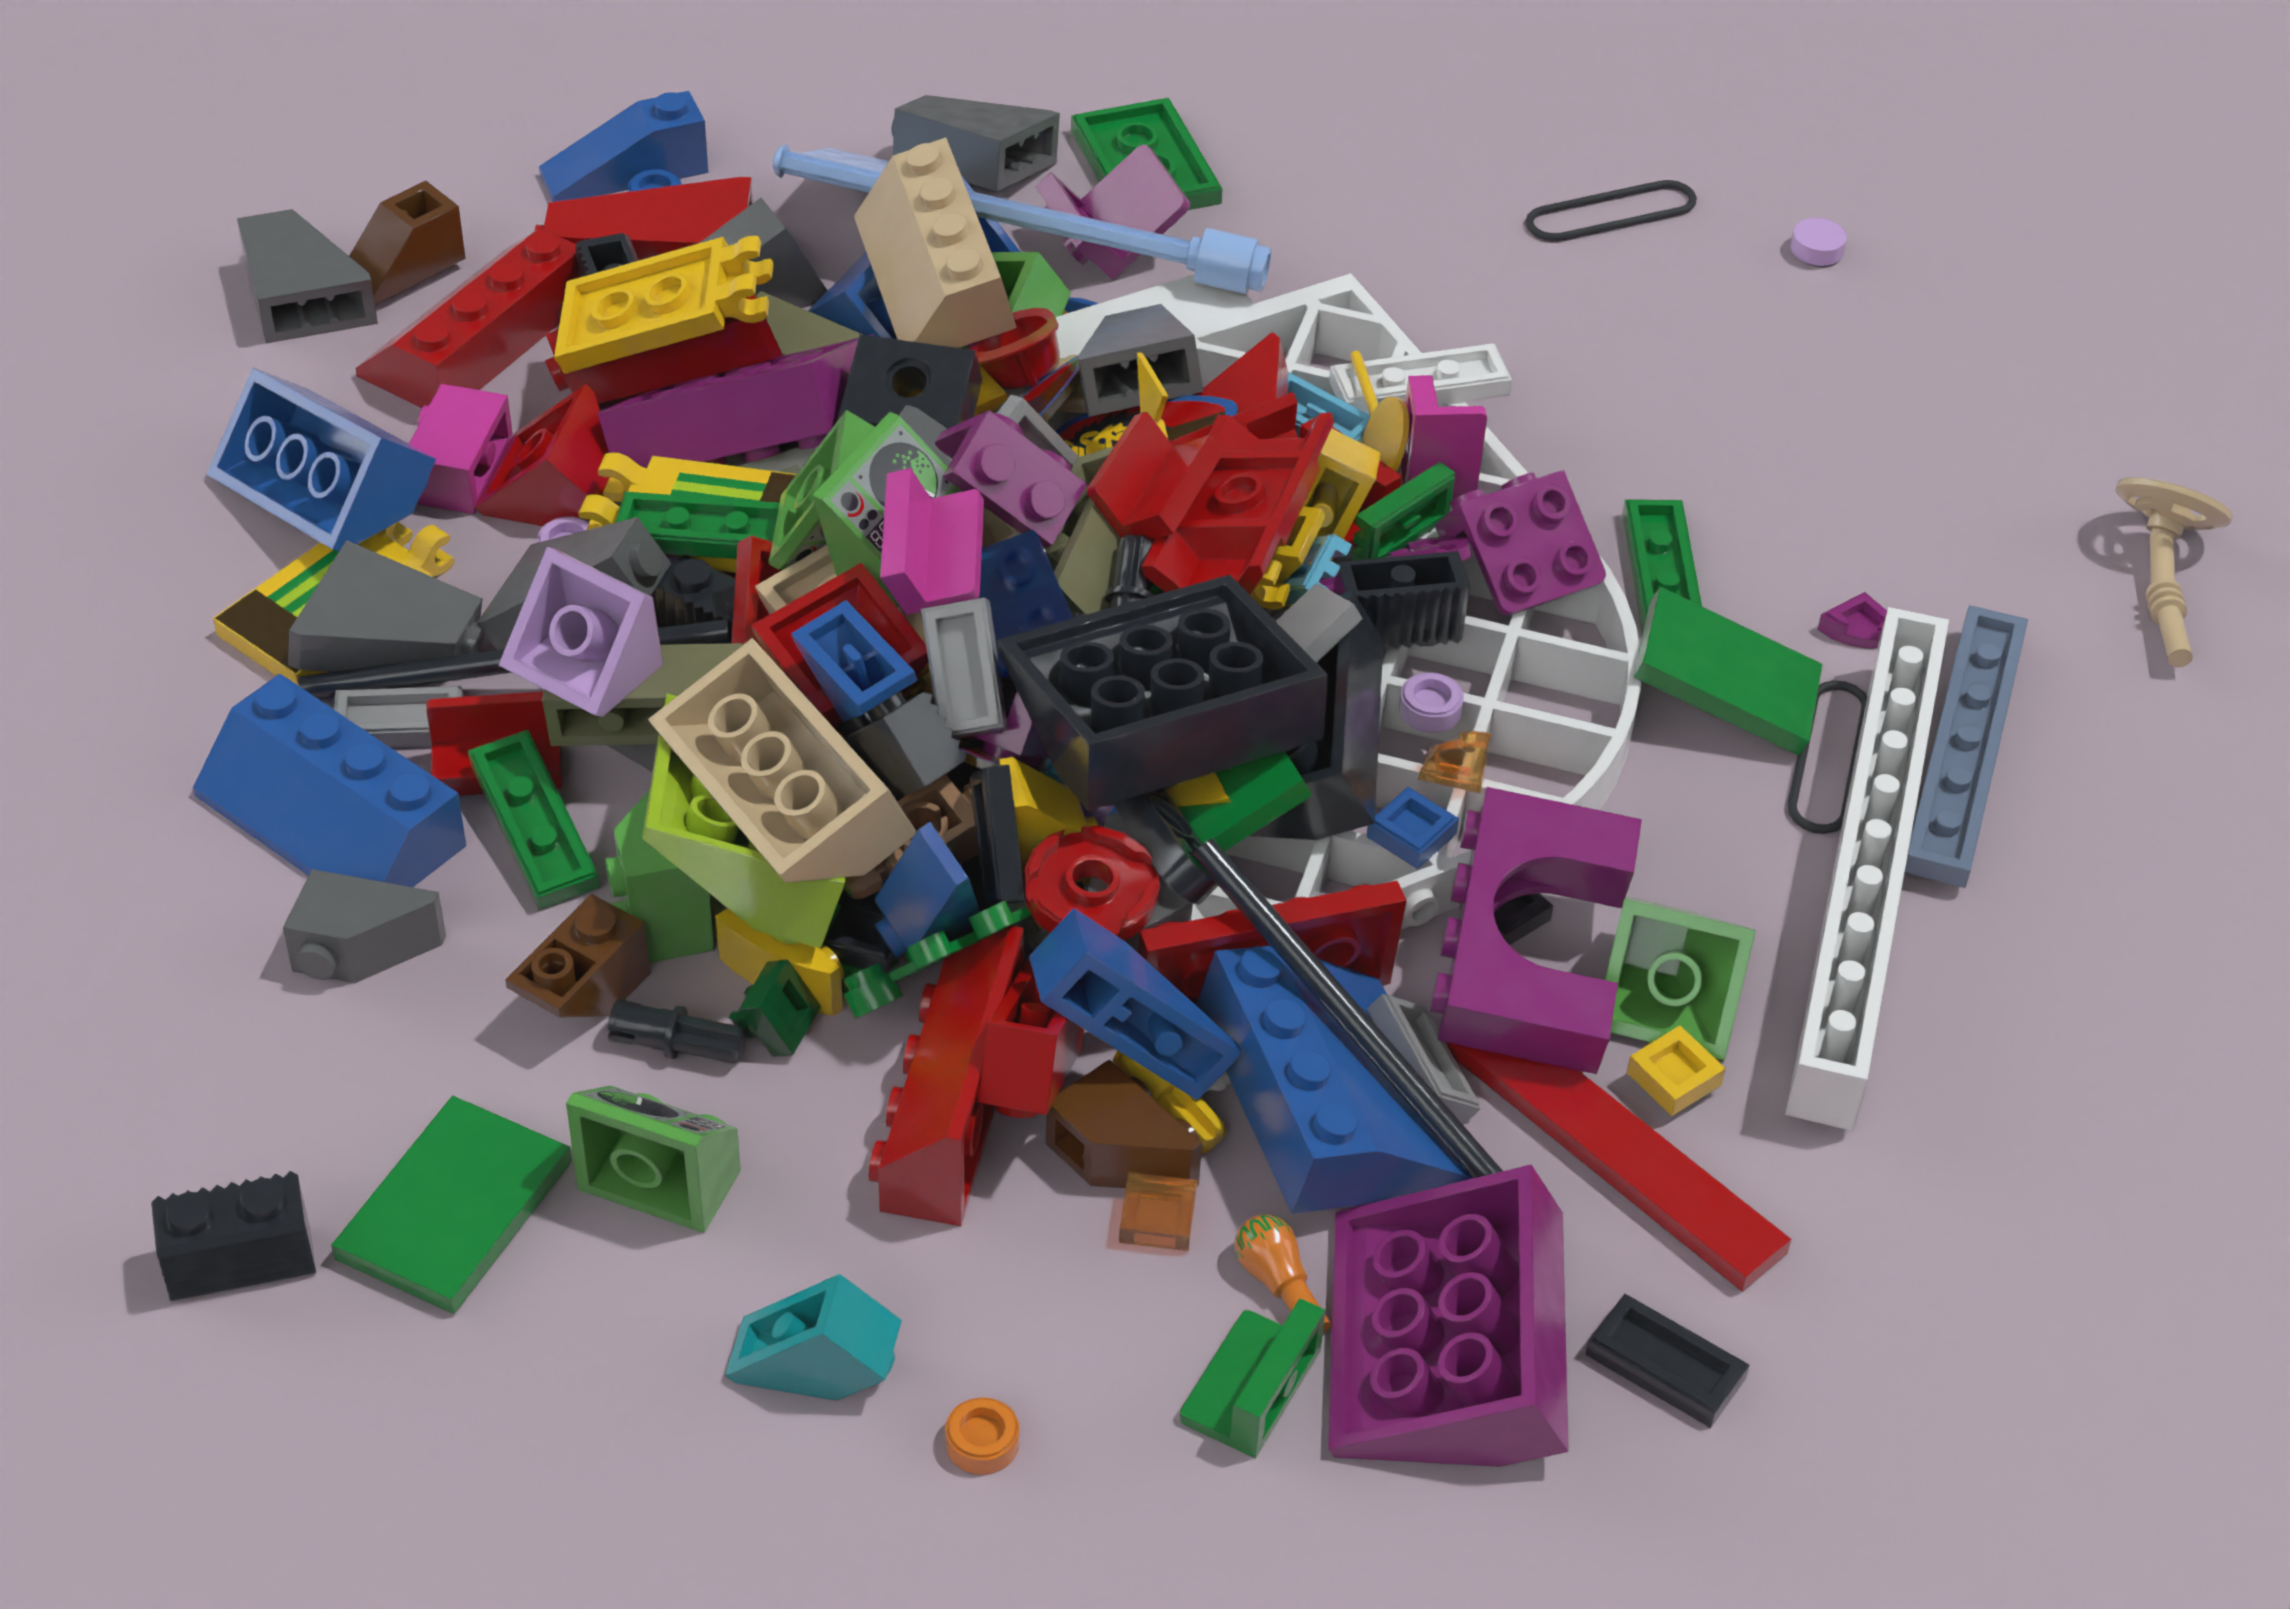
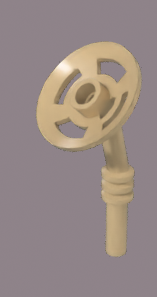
(2168, 515)

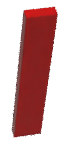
(1635, 1162)

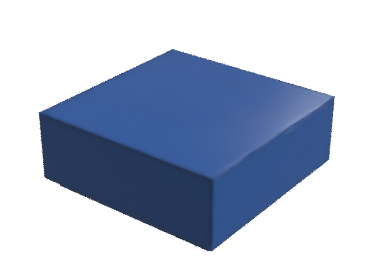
(1413, 827)

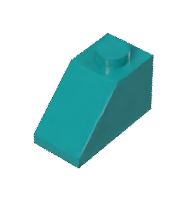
(817, 1342)

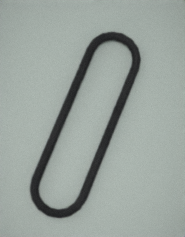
(1614, 224)
(1801, 760)

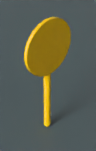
(1388, 420)

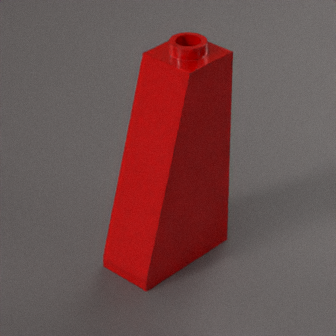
(652, 218)
(694, 358)

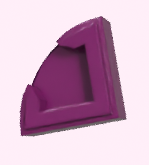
(1854, 622)

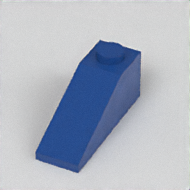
(646, 136)
(925, 895)
(1129, 1005)

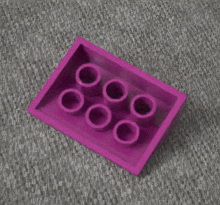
(735, 410)
(1451, 1325)

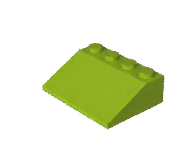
(711, 849)

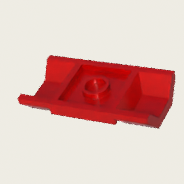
(1241, 509)

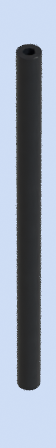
(476, 664)
(1345, 1010)

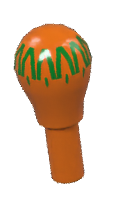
(1272, 1256)

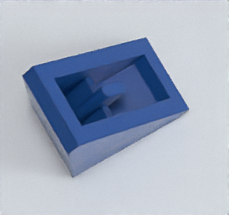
(851, 661)

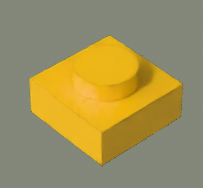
(1675, 1070)

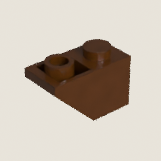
(410, 240)
(585, 962)
(1115, 1127)

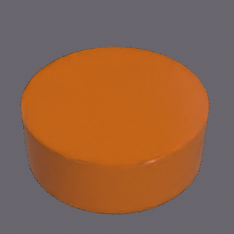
(982, 1435)

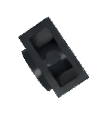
(891, 367)

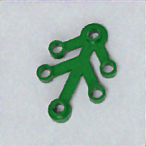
(875, 988)

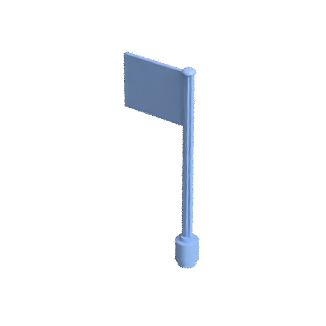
(1217, 258)

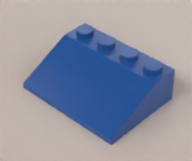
(1312, 1095)

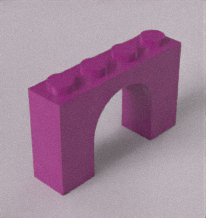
(1492, 992)

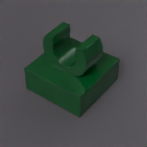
(777, 1008)

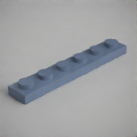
(1966, 747)

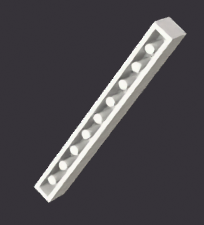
(1868, 873)

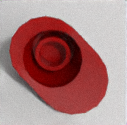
(1024, 353)

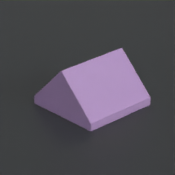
(583, 635)

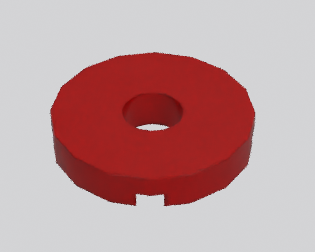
(1099, 854)

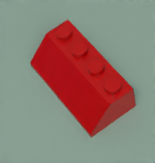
(479, 323)
(936, 1119)

